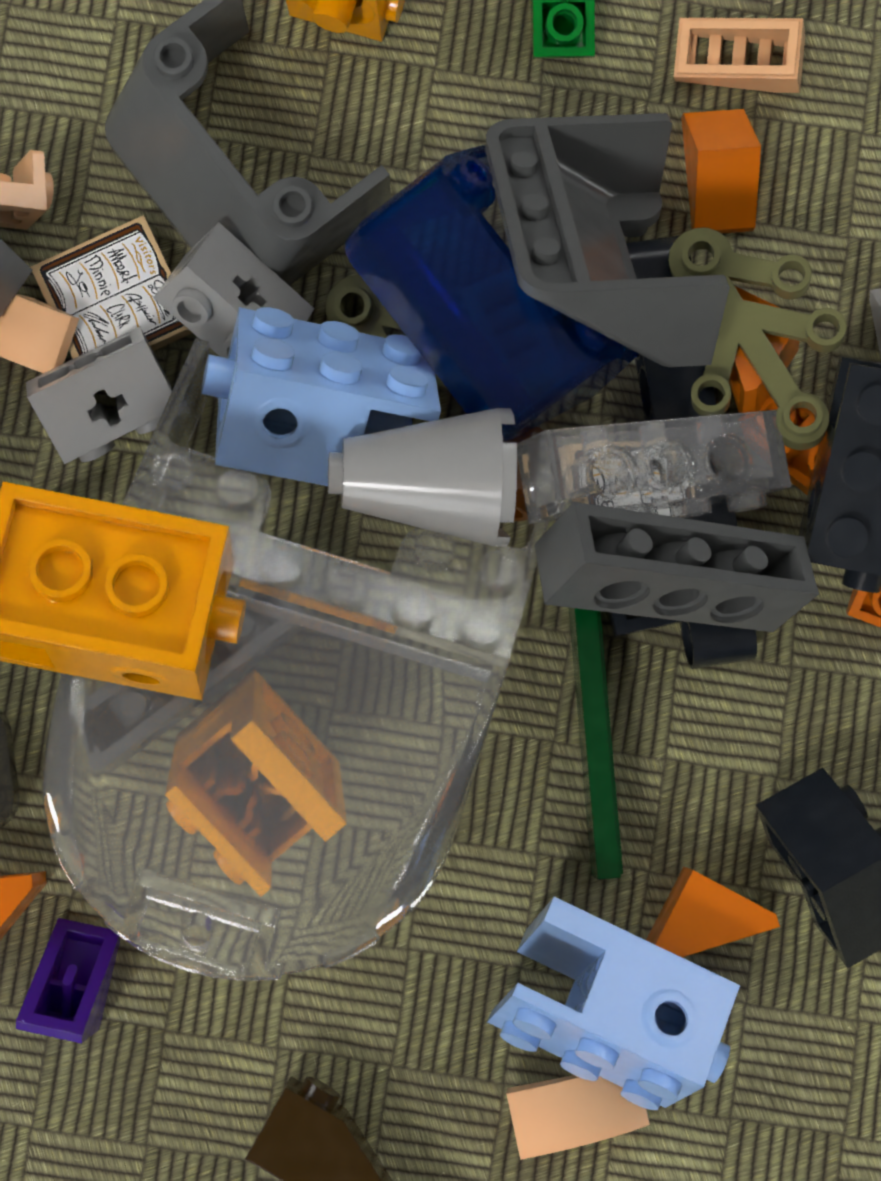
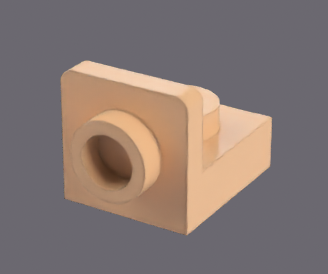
(29, 193)

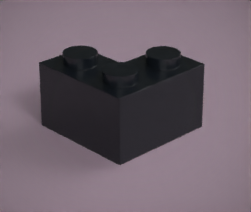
(834, 858)

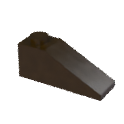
(314, 1138)

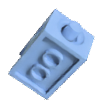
(305, 387)
(630, 1012)

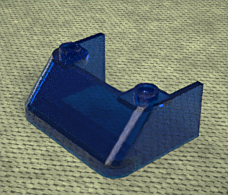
(461, 305)

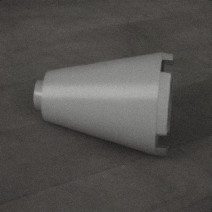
(434, 475)

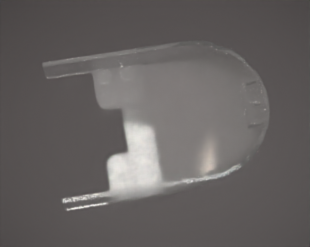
(326, 747)

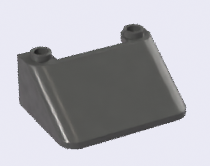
(565, 206)

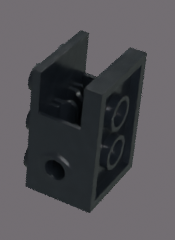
(845, 488)

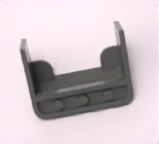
(193, 179)

